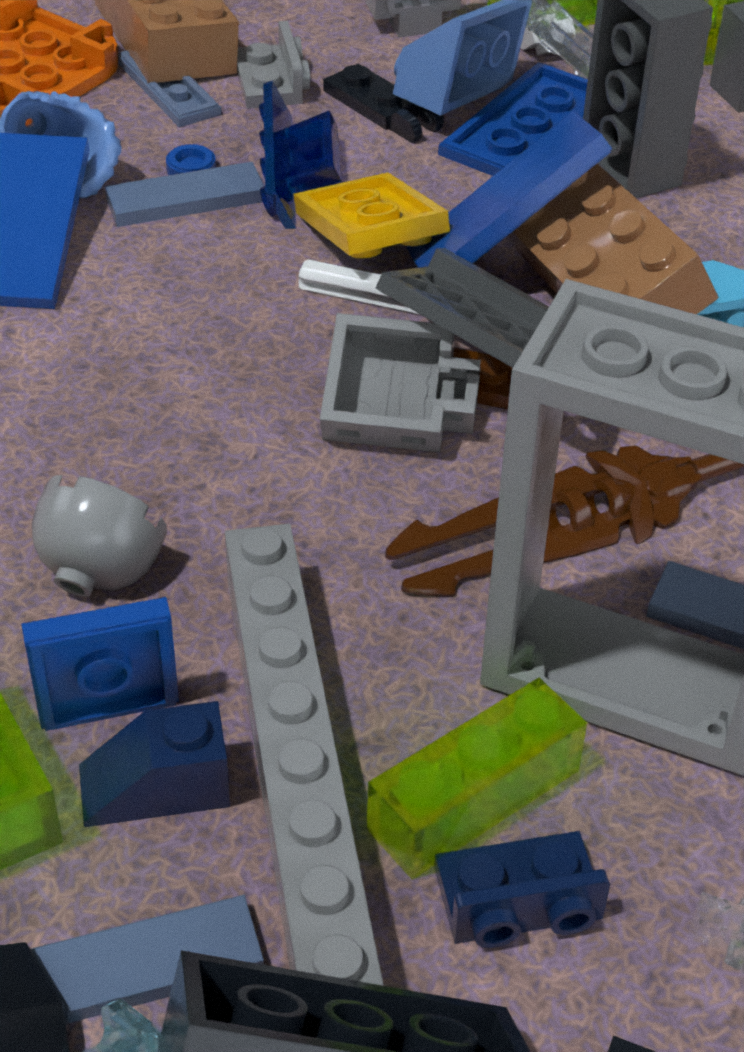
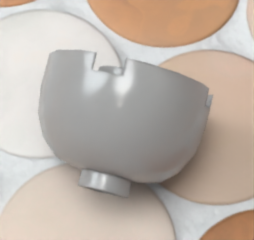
(94, 536)

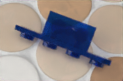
(295, 155)

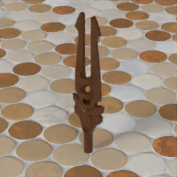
(640, 491)

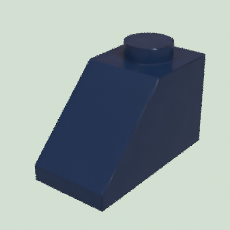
(158, 767)

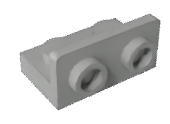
(281, 63)

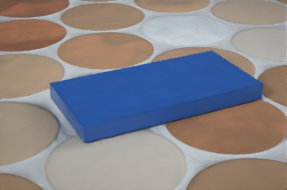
(516, 119)
(518, 190)
(37, 214)

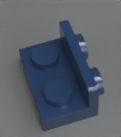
(520, 888)

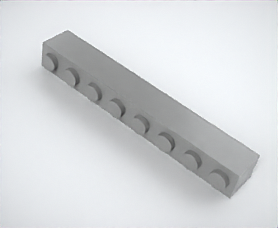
(297, 761)

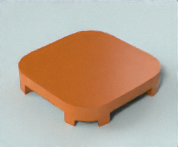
(51, 52)

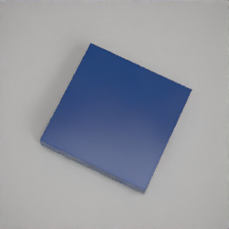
(102, 663)

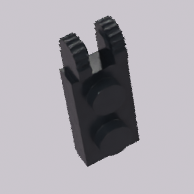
(375, 100)

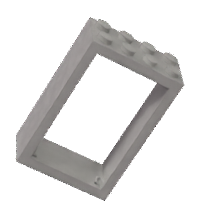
(651, 375)

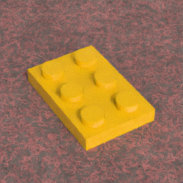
(372, 214)

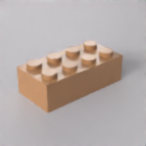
(175, 36)
(612, 242)

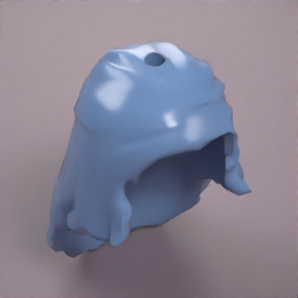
(67, 116)

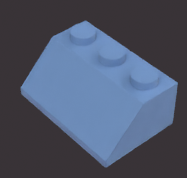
(463, 57)

